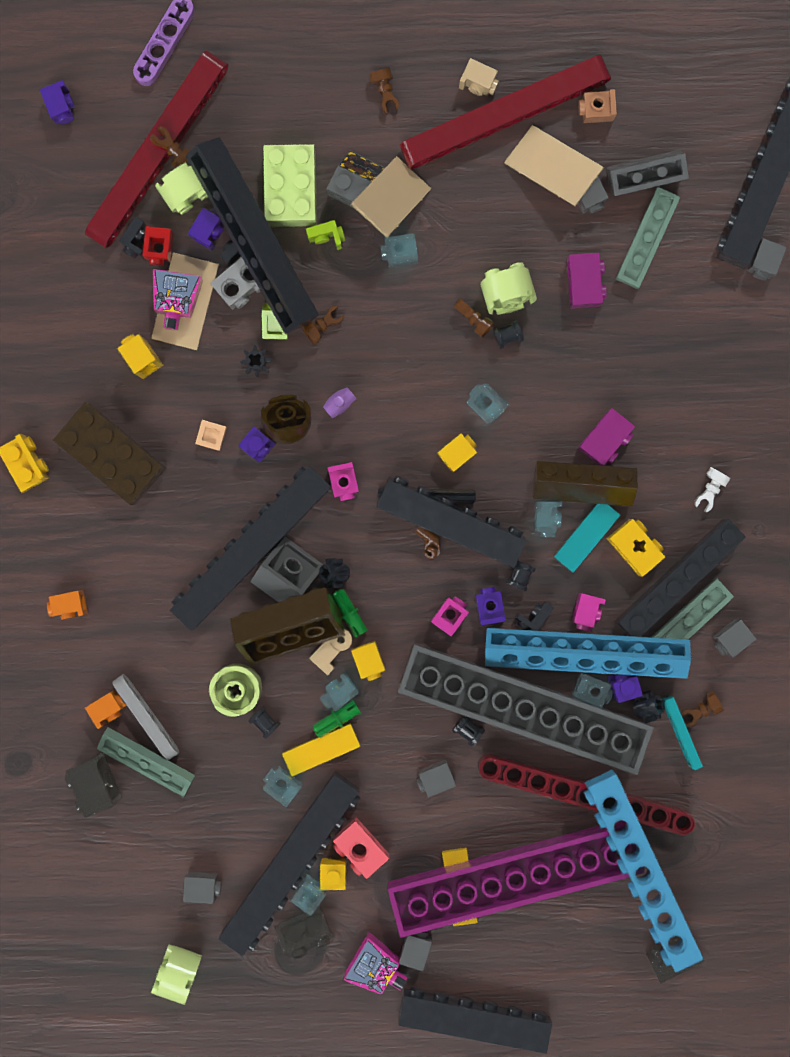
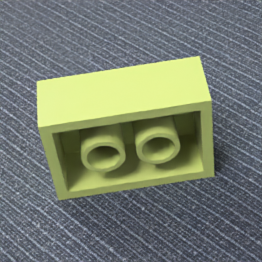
(290, 185)

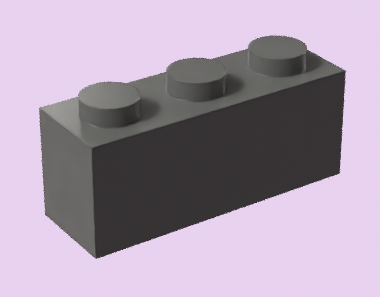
(647, 172)

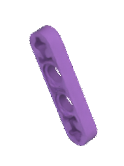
(160, 39)

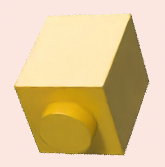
(458, 452)
(368, 661)
(333, 874)

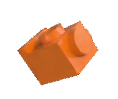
(67, 605)
(105, 708)

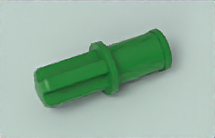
(349, 612)
(336, 719)

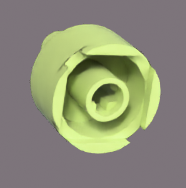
(181, 189)
(508, 289)
(223, 696)
(176, 974)

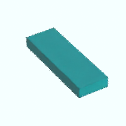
(586, 536)
(681, 732)

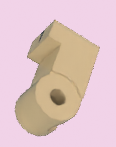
(329, 650)

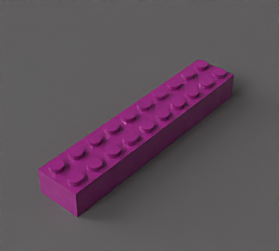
(506, 880)

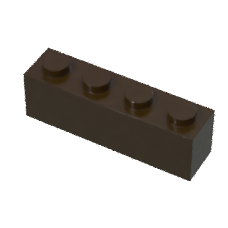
(585, 483)

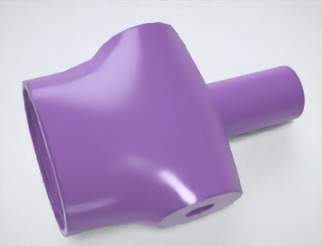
(339, 402)

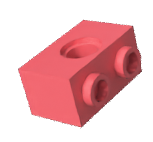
(354, 834)

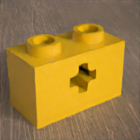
(139, 355)
(623, 541)

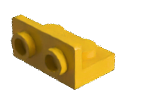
(24, 463)

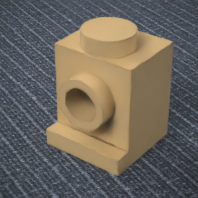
(479, 78)

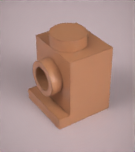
(603, 114)

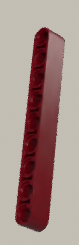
(505, 112)
(151, 158)
(575, 786)

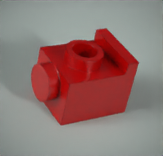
(158, 236)

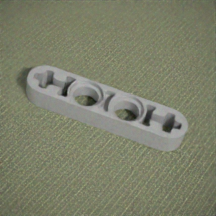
(145, 717)

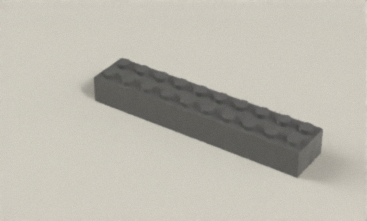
(525, 708)

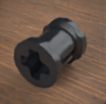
(508, 334)
(521, 575)
(264, 722)
(472, 734)

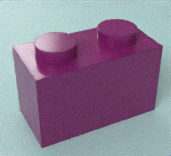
(585, 280)
(606, 438)

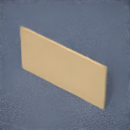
(554, 165)
(391, 196)
(189, 329)

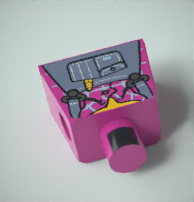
(175, 296)
(374, 967)

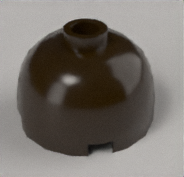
(286, 419)

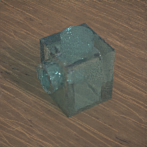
(400, 250)

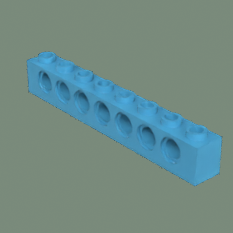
(587, 653)
(685, 951)

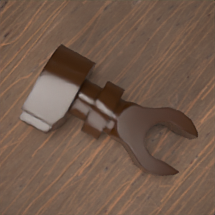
(382, 78)
(173, 148)
(483, 326)
(312, 330)
(712, 705)

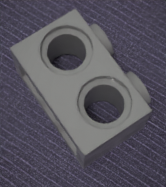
(235, 276)

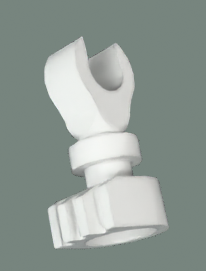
(717, 479)

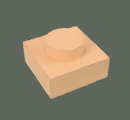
(211, 435)

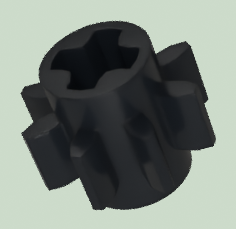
(255, 353)
(334, 573)
(648, 706)

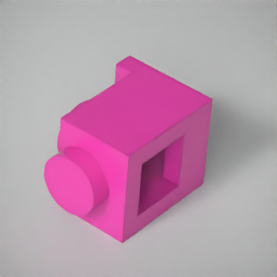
(338, 472)
(587, 611)
(446, 624)

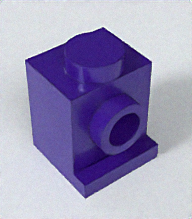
(58, 102)
(206, 228)
(256, 444)
(490, 616)
(624, 687)

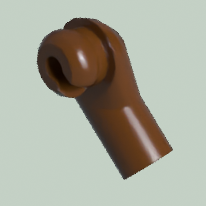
(431, 542)

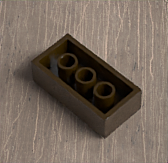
(109, 454)
(287, 626)

